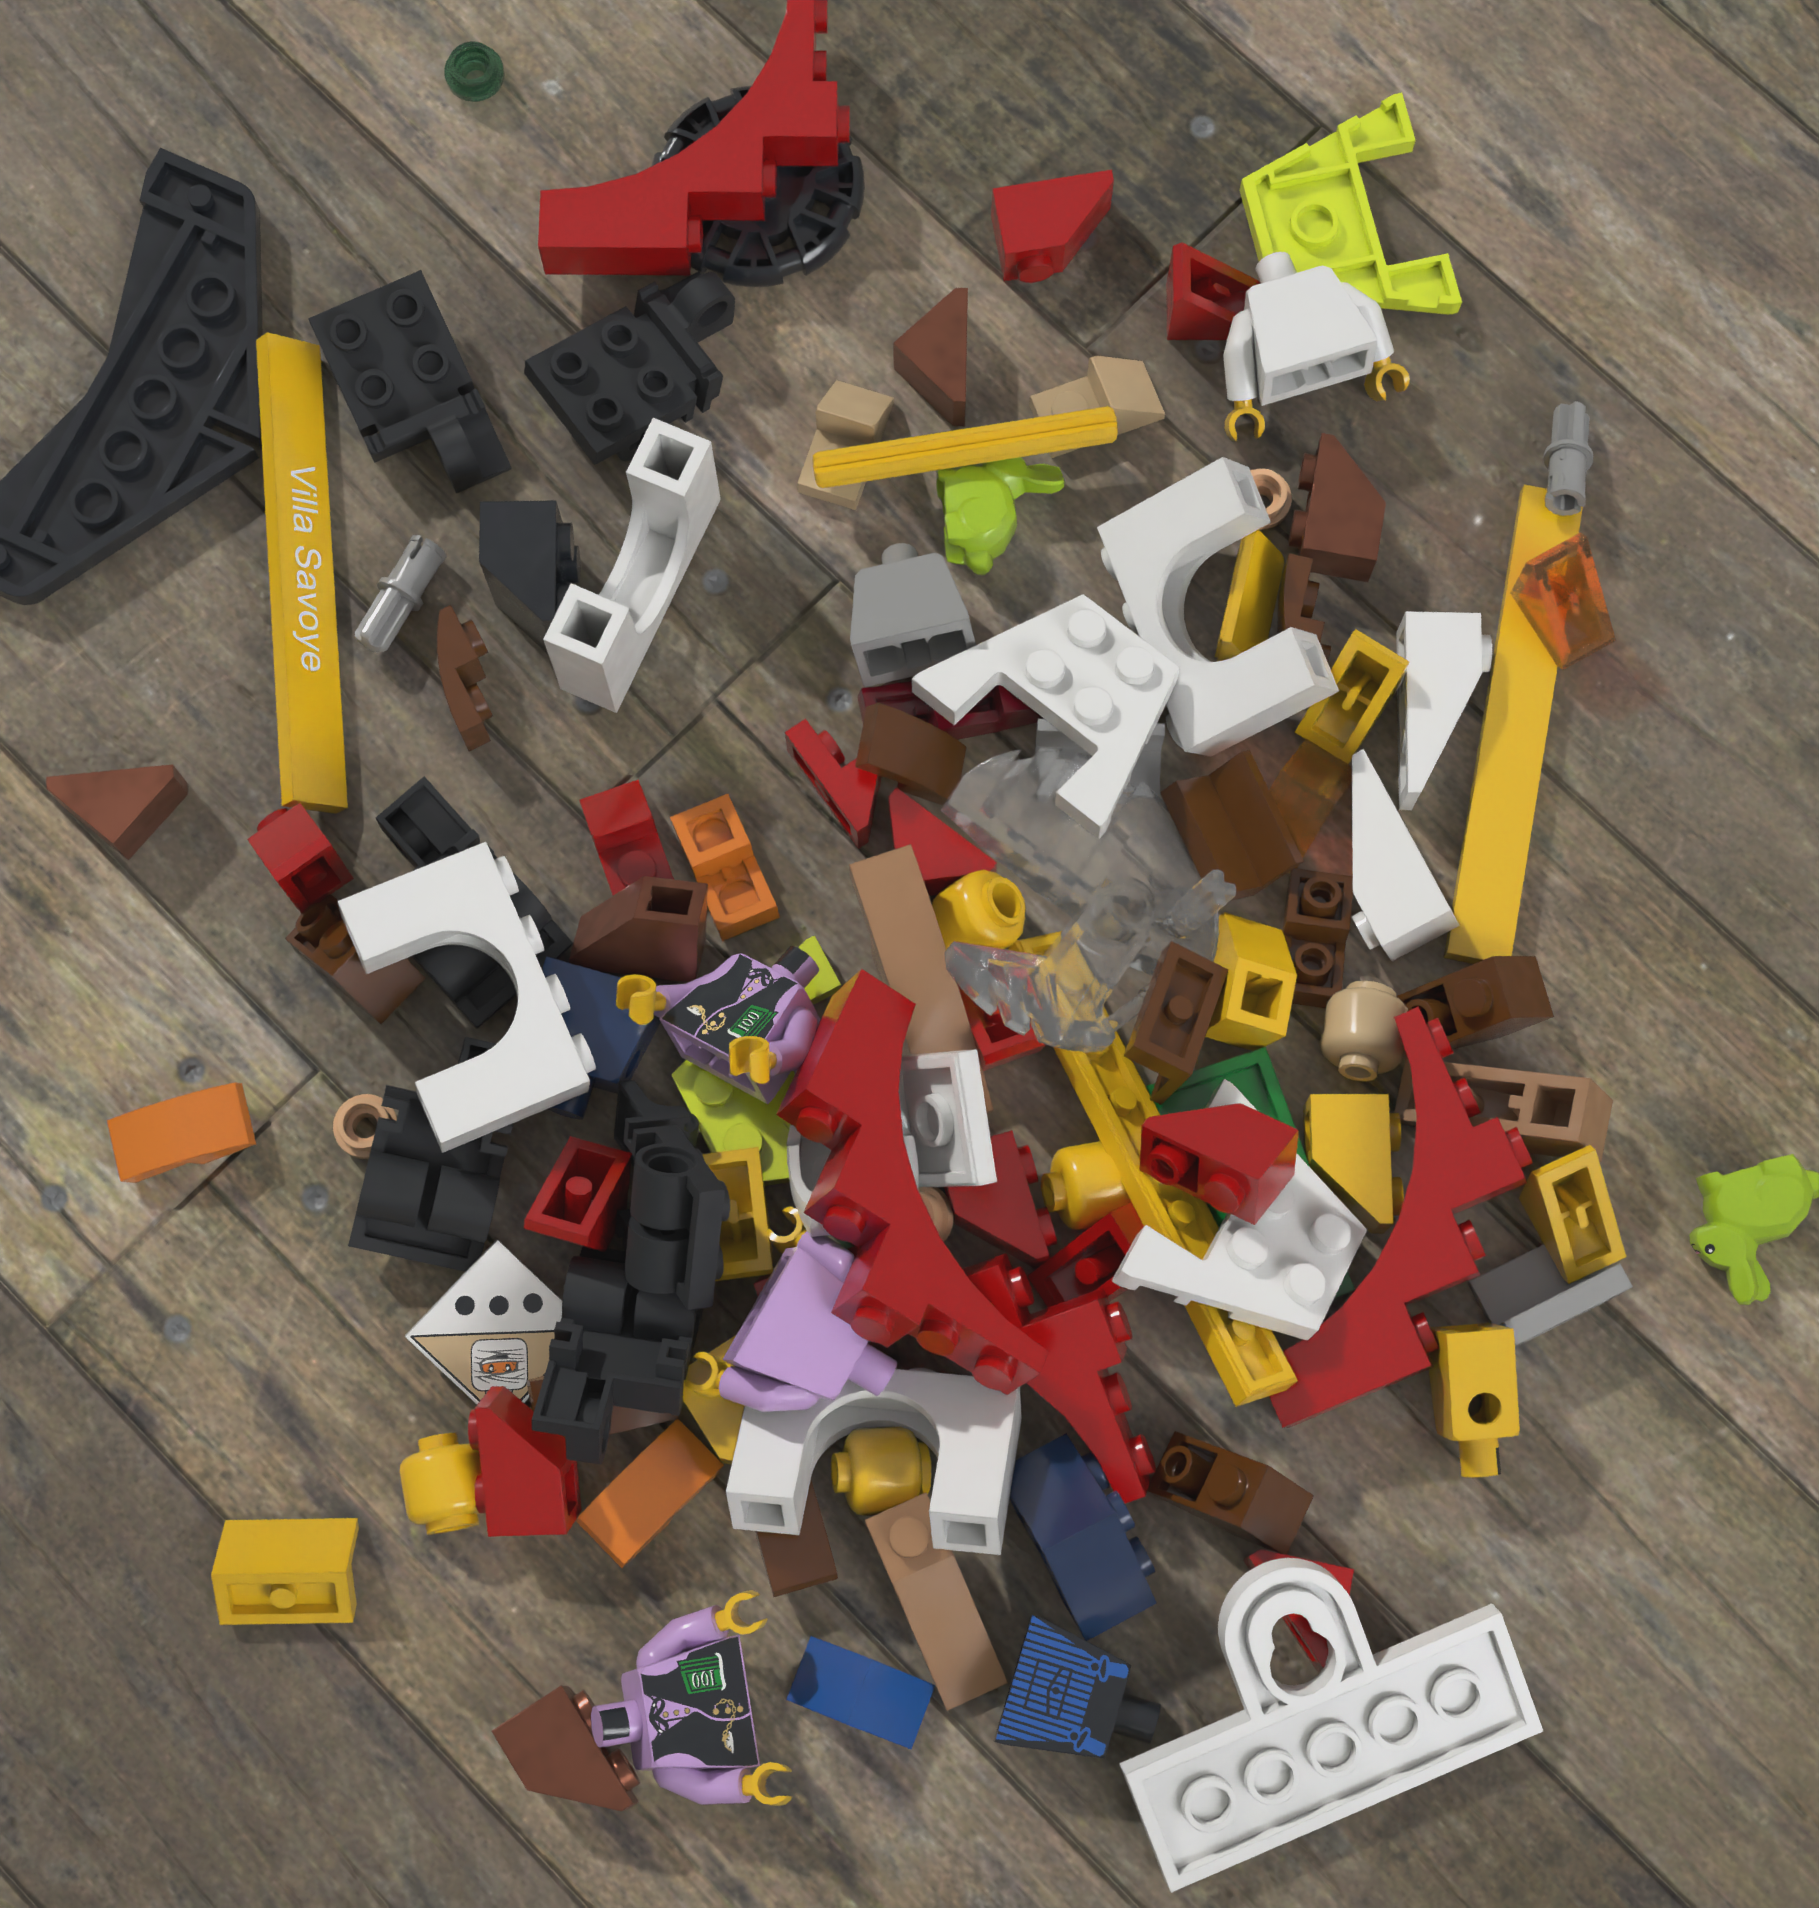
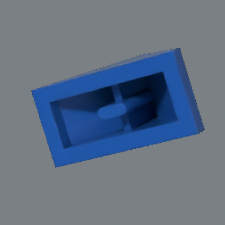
(860, 1692)

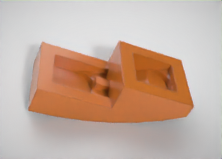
(725, 861)
(181, 1132)
(649, 1493)

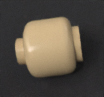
(1362, 1030)

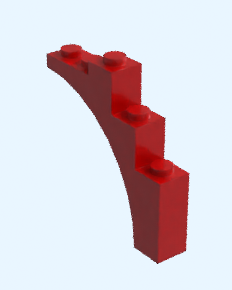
(656, 216)
(1454, 1167)
(869, 1197)
(1082, 1342)

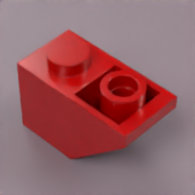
(1221, 1156)
(1005, 1209)
(524, 1472)

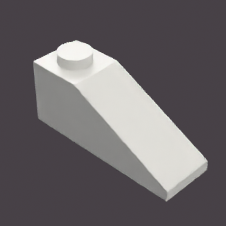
(1444, 667)
(1390, 877)

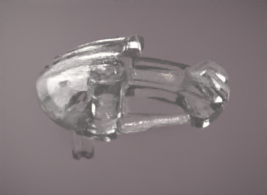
(1130, 870)

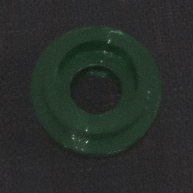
(472, 57)

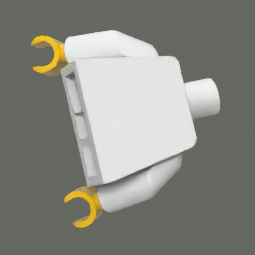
(1302, 337)

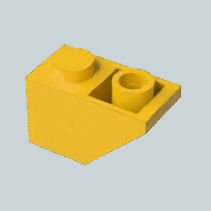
(1257, 987)
(1350, 1151)

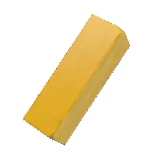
(1250, 596)

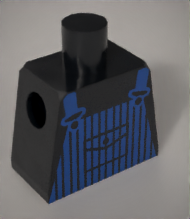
(1070, 1696)

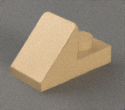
(1111, 383)
(844, 419)

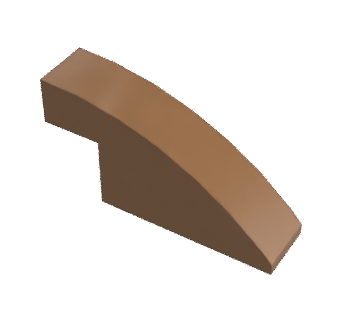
(911, 952)

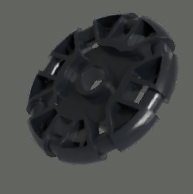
(789, 214)

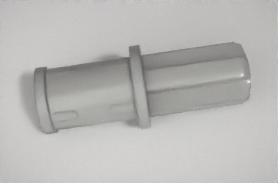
(1568, 459)
(399, 594)

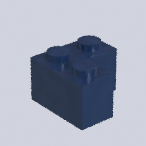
(1082, 1536)

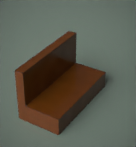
(1233, 825)
(1175, 1017)

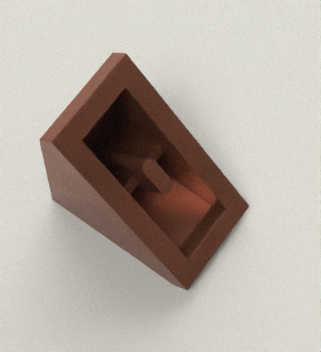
(935, 356)
(122, 803)

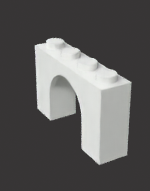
(1154, 557)
(604, 637)
(470, 905)
(957, 1417)

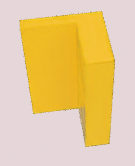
(285, 1571)

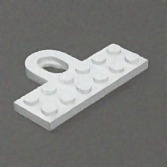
(1325, 1744)

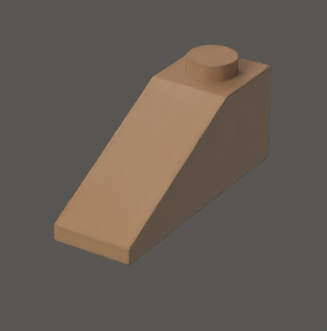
(1549, 1110)
(936, 1603)

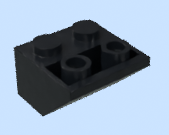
(527, 561)

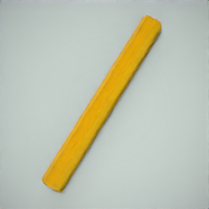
(965, 447)

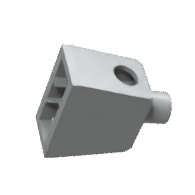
(906, 616)

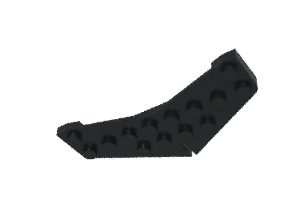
(172, 372)

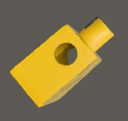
(1469, 1363)

